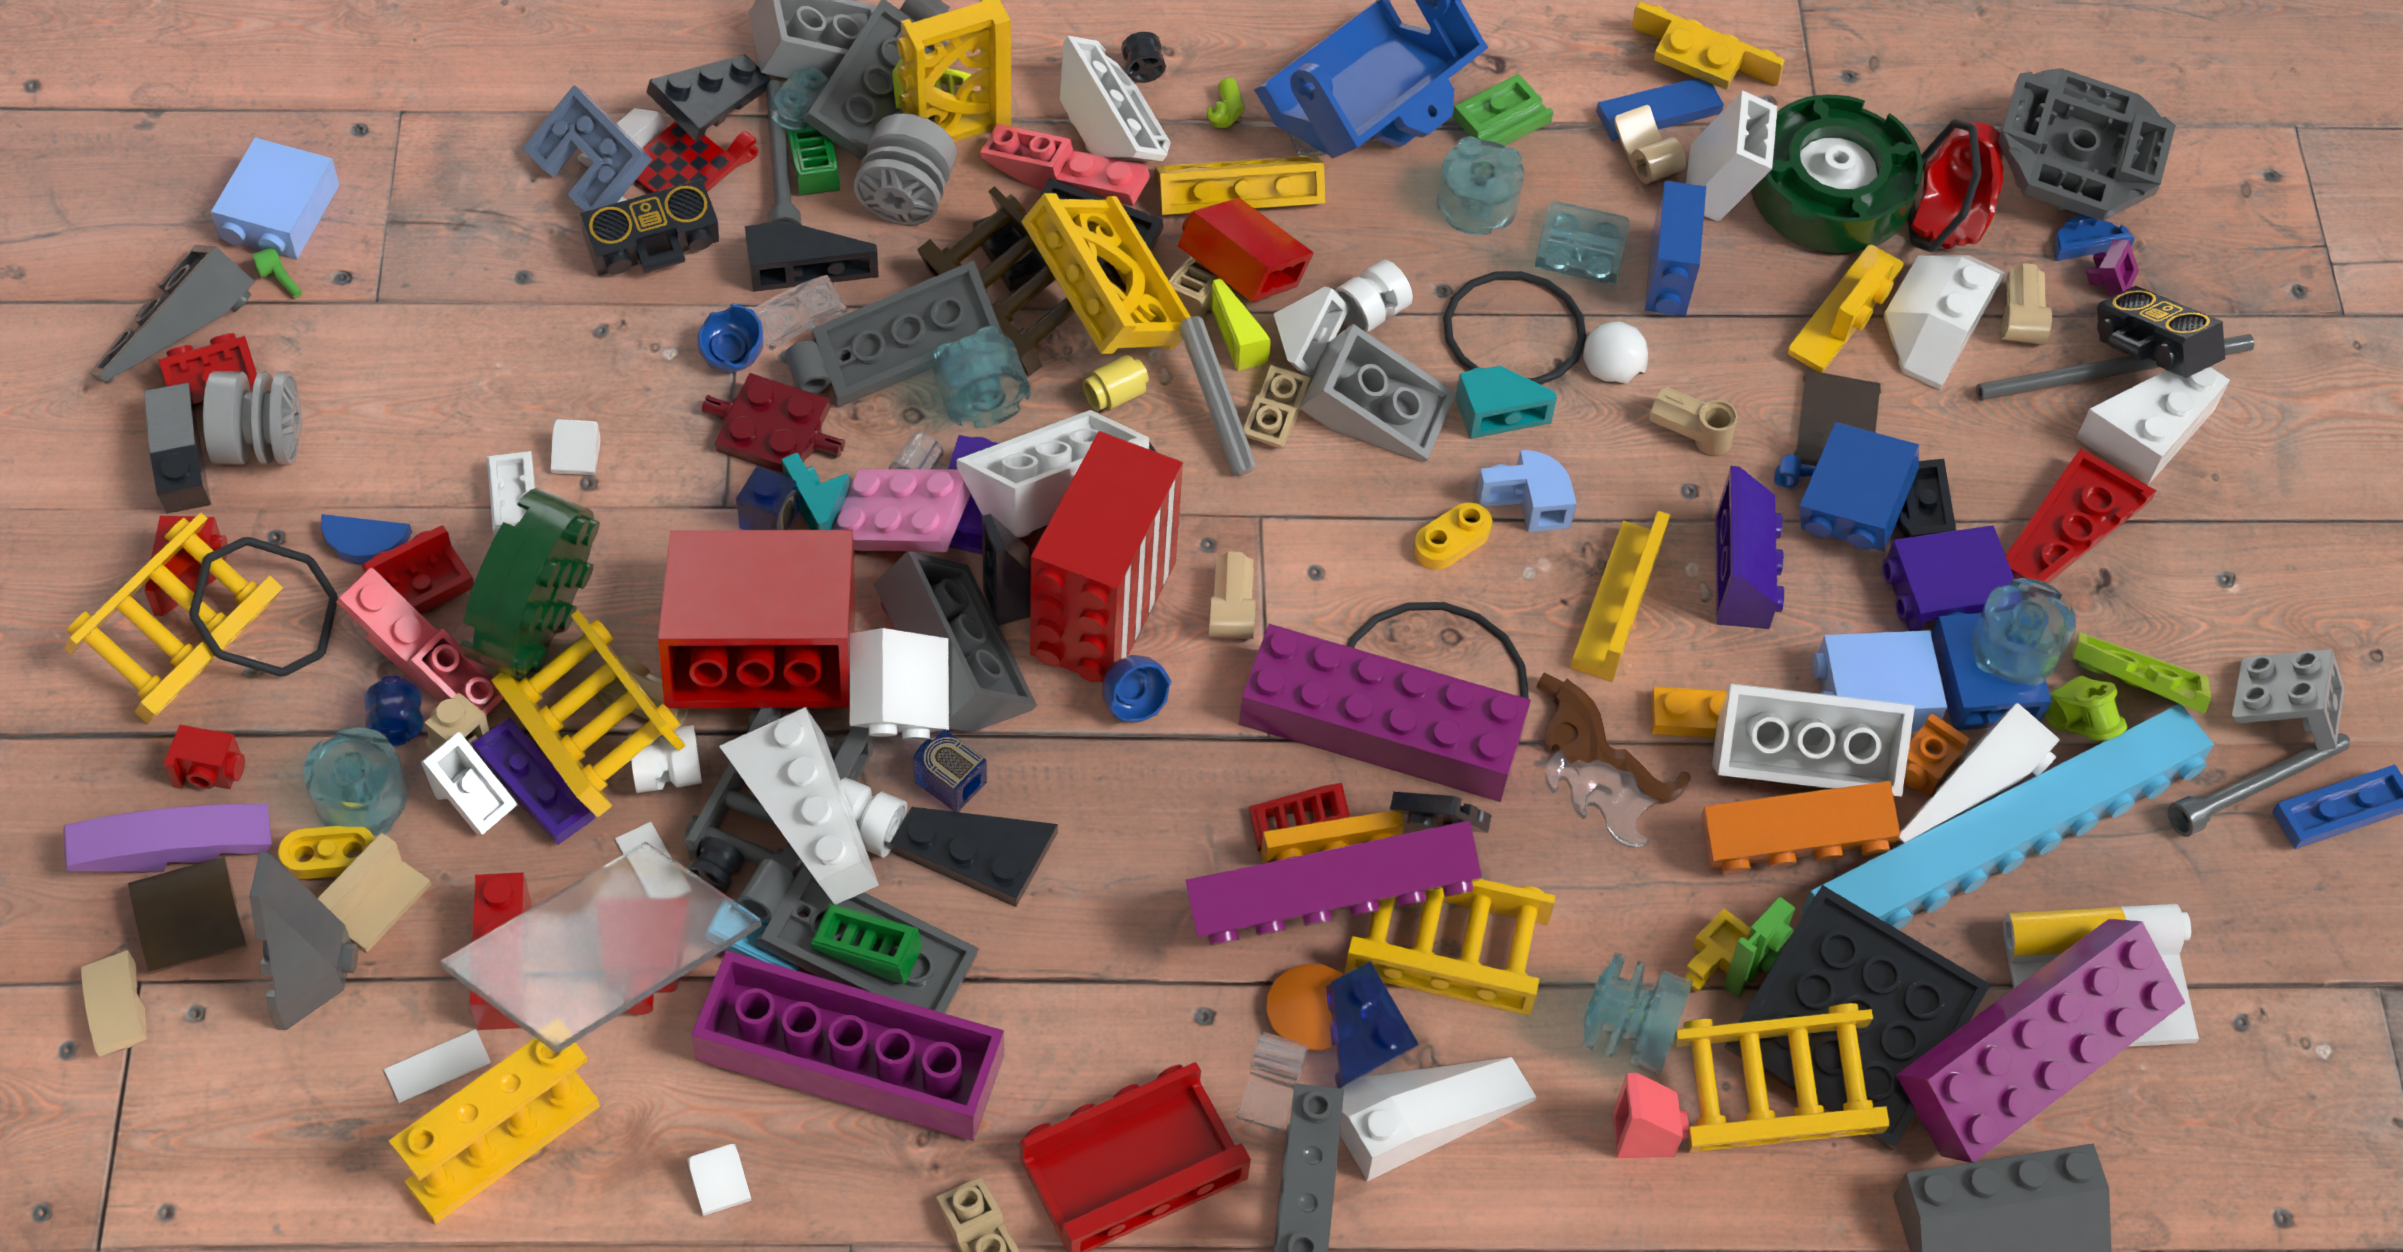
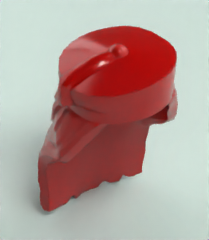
(1947, 182)

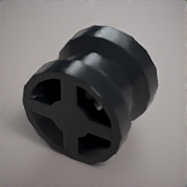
(1143, 57)
(717, 863)

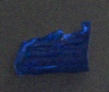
(1365, 1024)

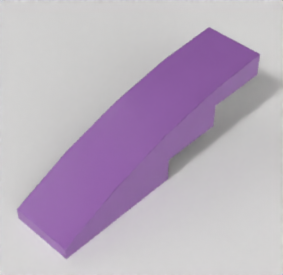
(153, 837)

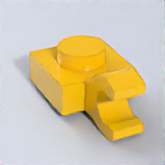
(1716, 947)

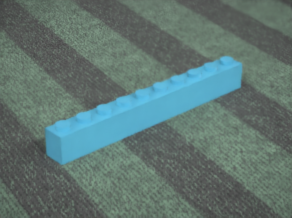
(2026, 819)

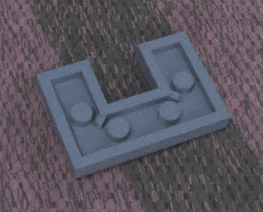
(584, 124)

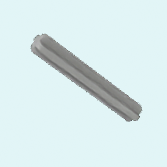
(1217, 396)

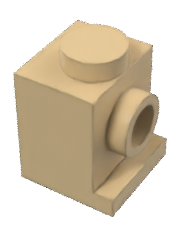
(452, 717)

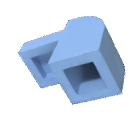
(1536, 484)

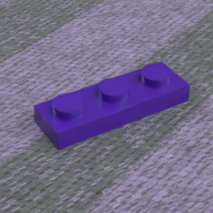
(532, 780)

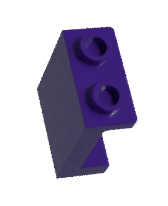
(1945, 573)

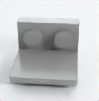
(2293, 687)

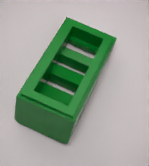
(818, 178)
(879, 963)

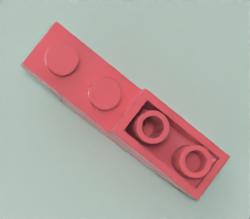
(1039, 156)
(415, 646)

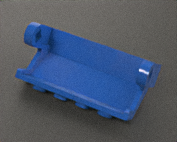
(1374, 78)

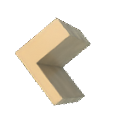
(374, 892)

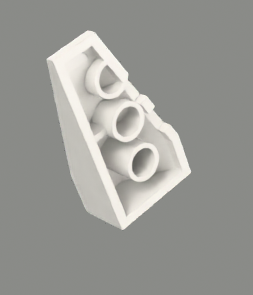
(1997, 761)
(1416, 1111)

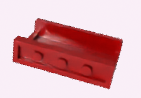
(1132, 1159)

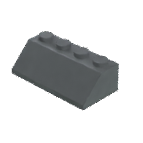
(945, 601)
(2009, 1204)

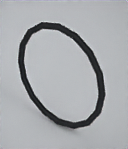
(1516, 275)

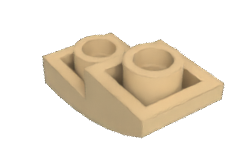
(1276, 407)
(112, 1003)
(975, 1219)

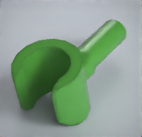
(268, 263)

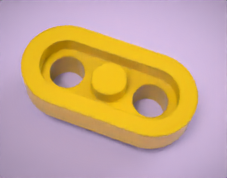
(1456, 533)
(327, 845)

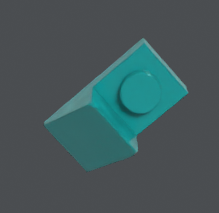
(817, 501)

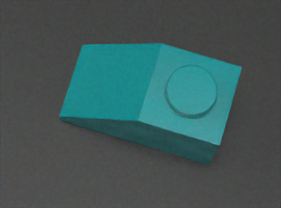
(1502, 401)

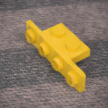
(1702, 51)
(1846, 308)

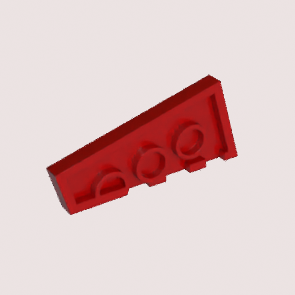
(2075, 516)

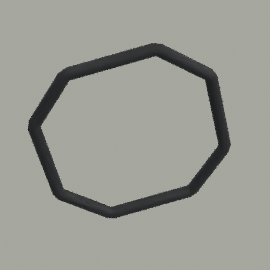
(1976, 166)
(244, 661)

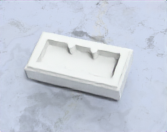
(509, 481)

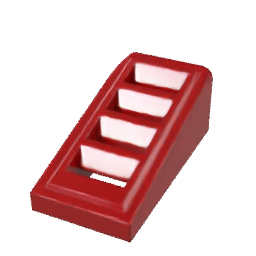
(1312, 800)

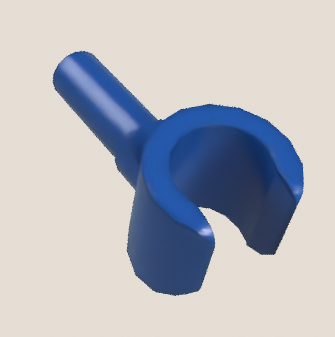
(1790, 470)

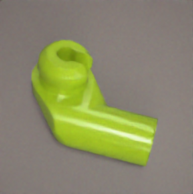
(1231, 106)

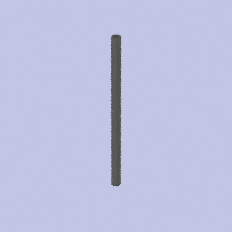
(2087, 372)

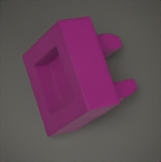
(2115, 268)

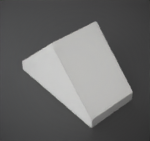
(1309, 327)

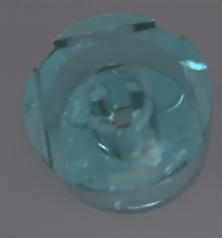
(1480, 185)
(981, 378)
(2023, 632)
(356, 781)

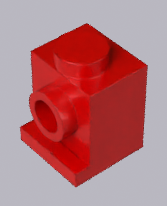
(204, 758)

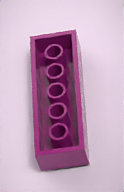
(1384, 712)
(1333, 881)
(2041, 1039)
(849, 1045)

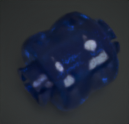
(394, 709)

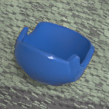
(731, 339)
(1136, 688)

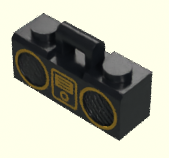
(650, 229)
(2161, 330)

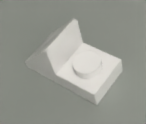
(467, 782)

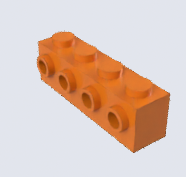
(1800, 826)

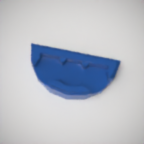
(2086, 237)
(361, 539)

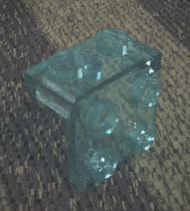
(1582, 242)

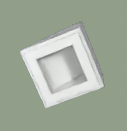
(575, 447)
(718, 1179)

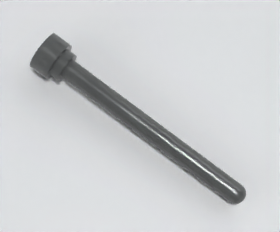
(783, 209)
(2192, 814)

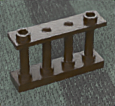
(1012, 212)

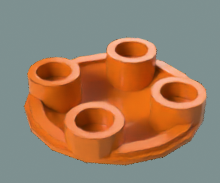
(1300, 1006)

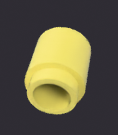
(1115, 383)

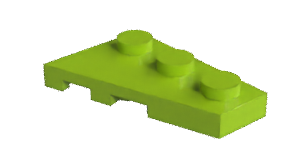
(2143, 671)

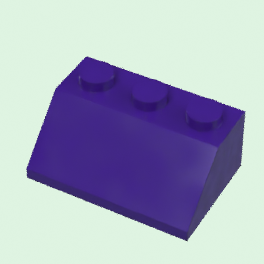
(1747, 553)

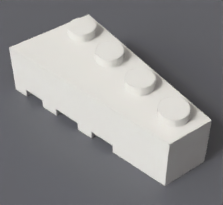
(802, 793)

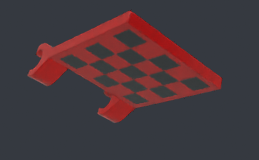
(681, 159)

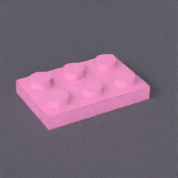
(903, 509)

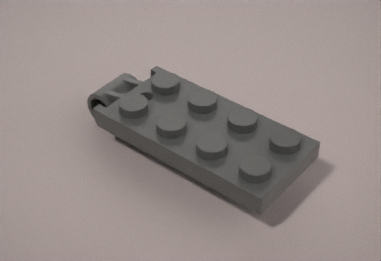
(863, 81)
(892, 336)
(779, 898)

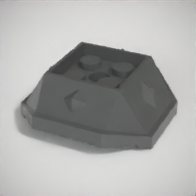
(2083, 143)

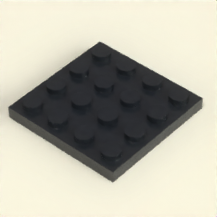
(1858, 959)

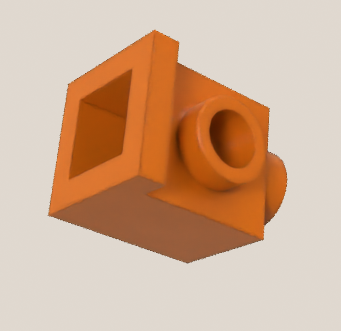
(1933, 755)

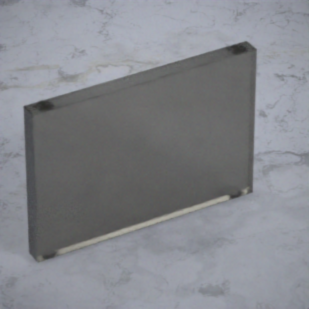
(1832, 400)

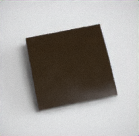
(186, 915)

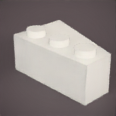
(2152, 420)

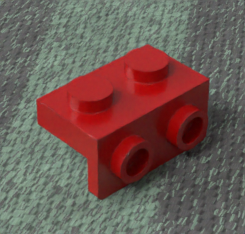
(424, 569)

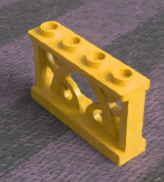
(969, 28)
(1148, 310)

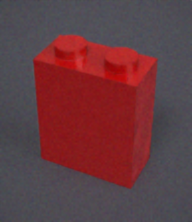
(1244, 249)

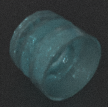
(1636, 1013)

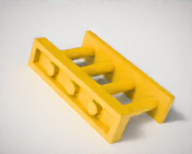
(186, 659)
(568, 751)
(1465, 976)
(1760, 1124)
(493, 1125)

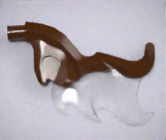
(1594, 770)

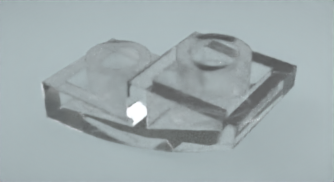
(799, 309)

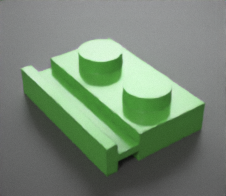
(1503, 112)
(1761, 947)

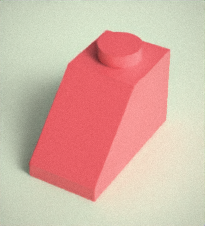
(1647, 1119)

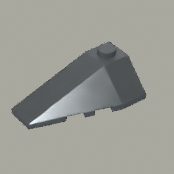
(195, 294)
(302, 944)

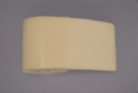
(1644, 147)

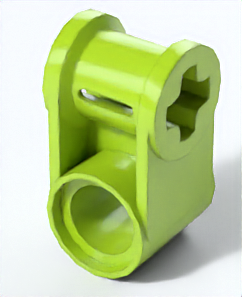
(2086, 709)

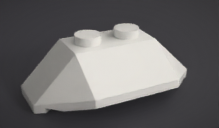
(1108, 105)
(1938, 313)

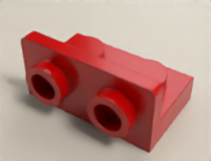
(195, 365)

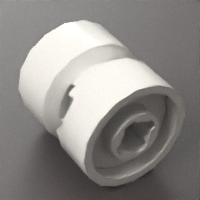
(1375, 295)
(664, 763)
(875, 816)

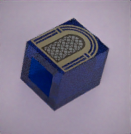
(767, 501)
(949, 770)

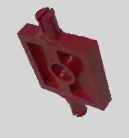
(772, 423)

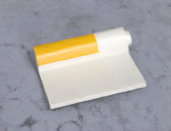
(2041, 936)

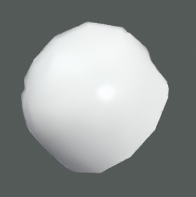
(1616, 352)

